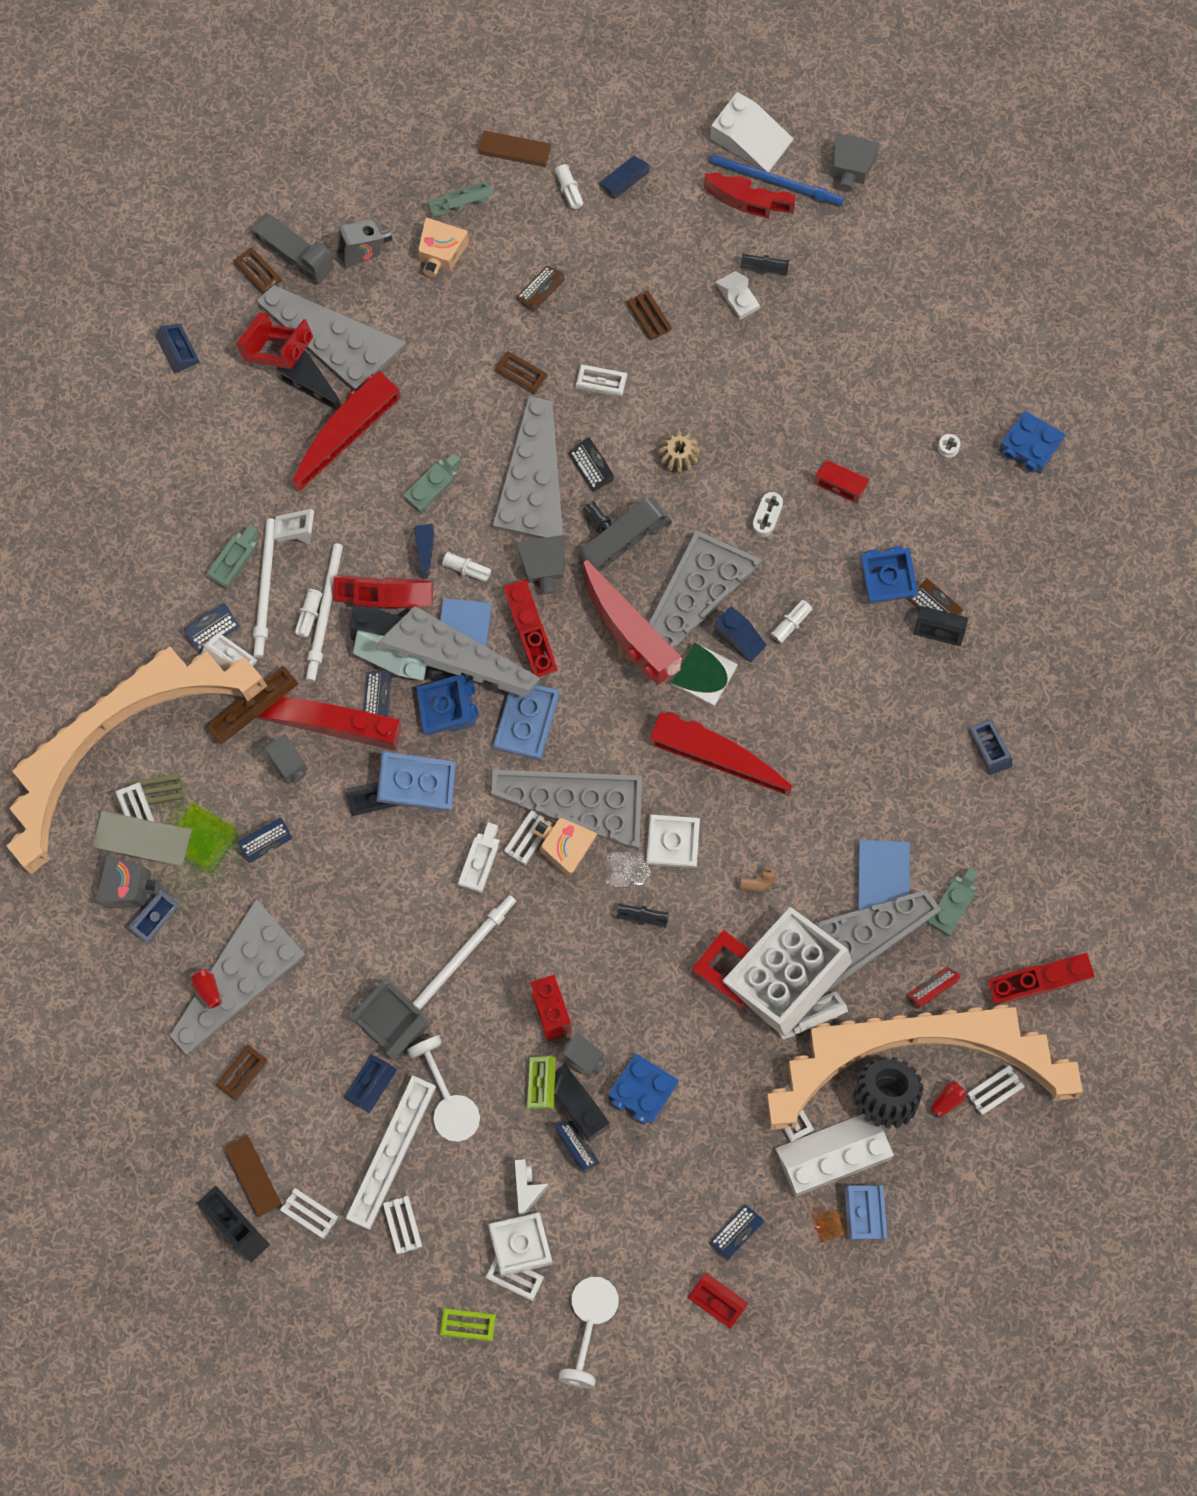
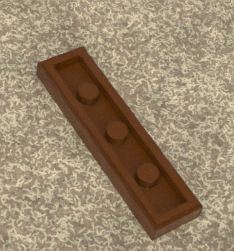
(245, 711)

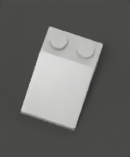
(750, 133)

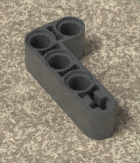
(311, 260)
(625, 533)

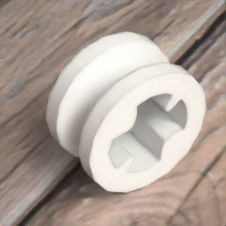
(944, 440)

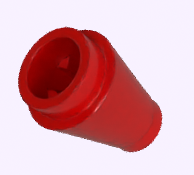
(206, 988)
(948, 1099)

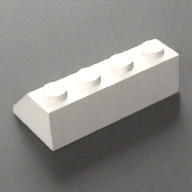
(833, 1154)

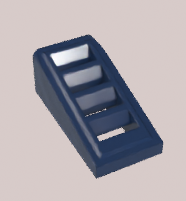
(425, 539)
(997, 761)

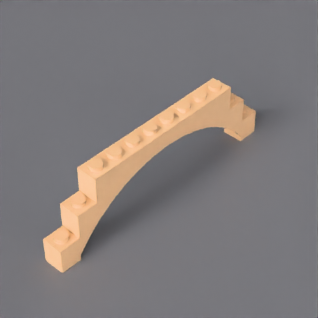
(53, 762)
(987, 1031)

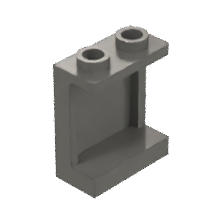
(391, 1018)

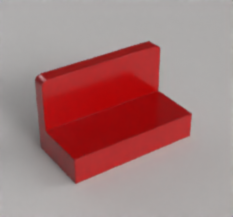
(841, 481)

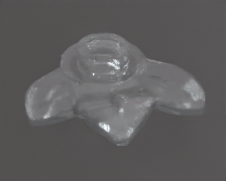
(623, 868)

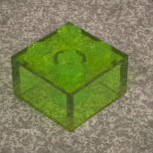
(209, 838)

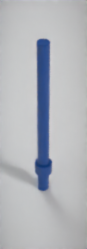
(820, 194)

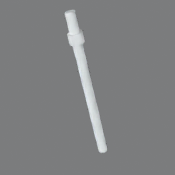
(260, 632)
(315, 656)
(495, 917)

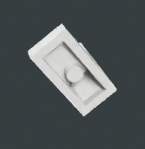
(736, 292)
(294, 526)
(526, 1193)

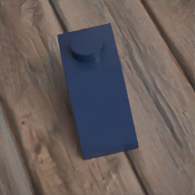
(739, 634)

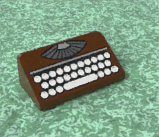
(541, 288)
(933, 597)

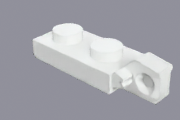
(480, 860)
(824, 1009)

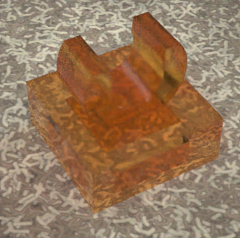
(829, 1225)

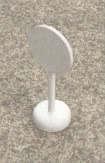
(456, 1115)
(594, 1303)

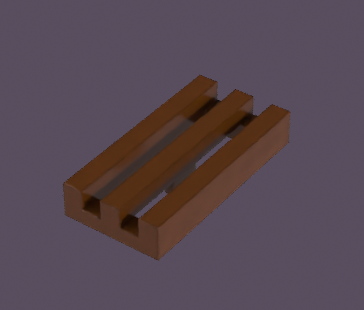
(268, 283)
(640, 299)
(520, 382)
(228, 1090)

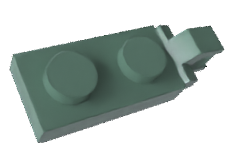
(459, 198)
(432, 483)
(234, 557)
(954, 903)

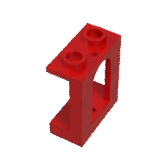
(261, 330)
(703, 970)
(551, 1008)

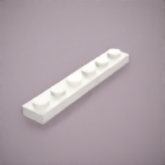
(391, 1152)

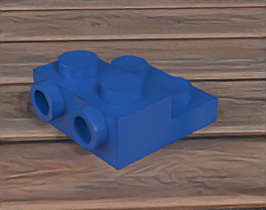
(1031, 442)
(888, 574)
(447, 705)
(642, 1090)

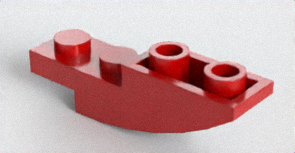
(738, 194)
(383, 592)
(530, 629)
(1041, 979)

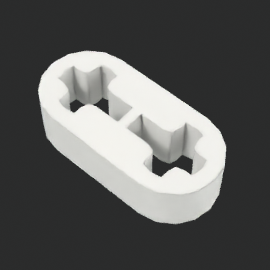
(772, 516)

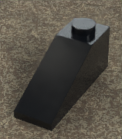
(309, 379)
(371, 621)
(579, 1104)
(233, 1224)

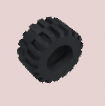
(892, 1076)

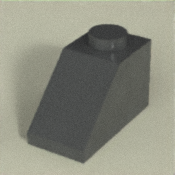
(286, 759)
(583, 1056)

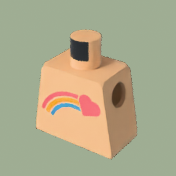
(441, 246)
(564, 843)

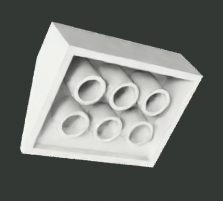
(788, 971)

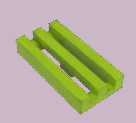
(545, 1082)
(445, 1322)

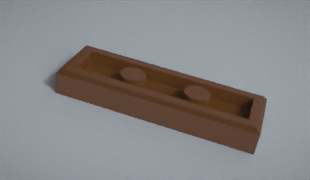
(514, 148)
(253, 1176)

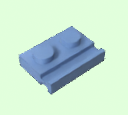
(865, 1212)

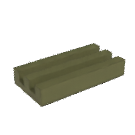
(160, 780)

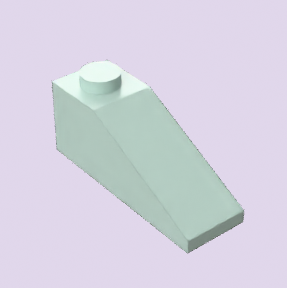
(366, 647)

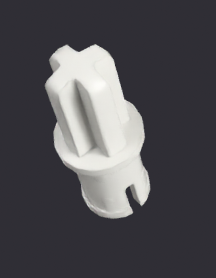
(569, 186)
(466, 567)
(308, 613)
(791, 621)

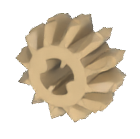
(678, 460)

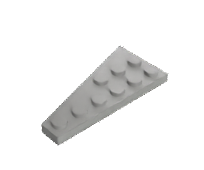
(339, 342)
(531, 488)
(700, 584)
(454, 652)
(594, 801)
(878, 928)
(247, 967)

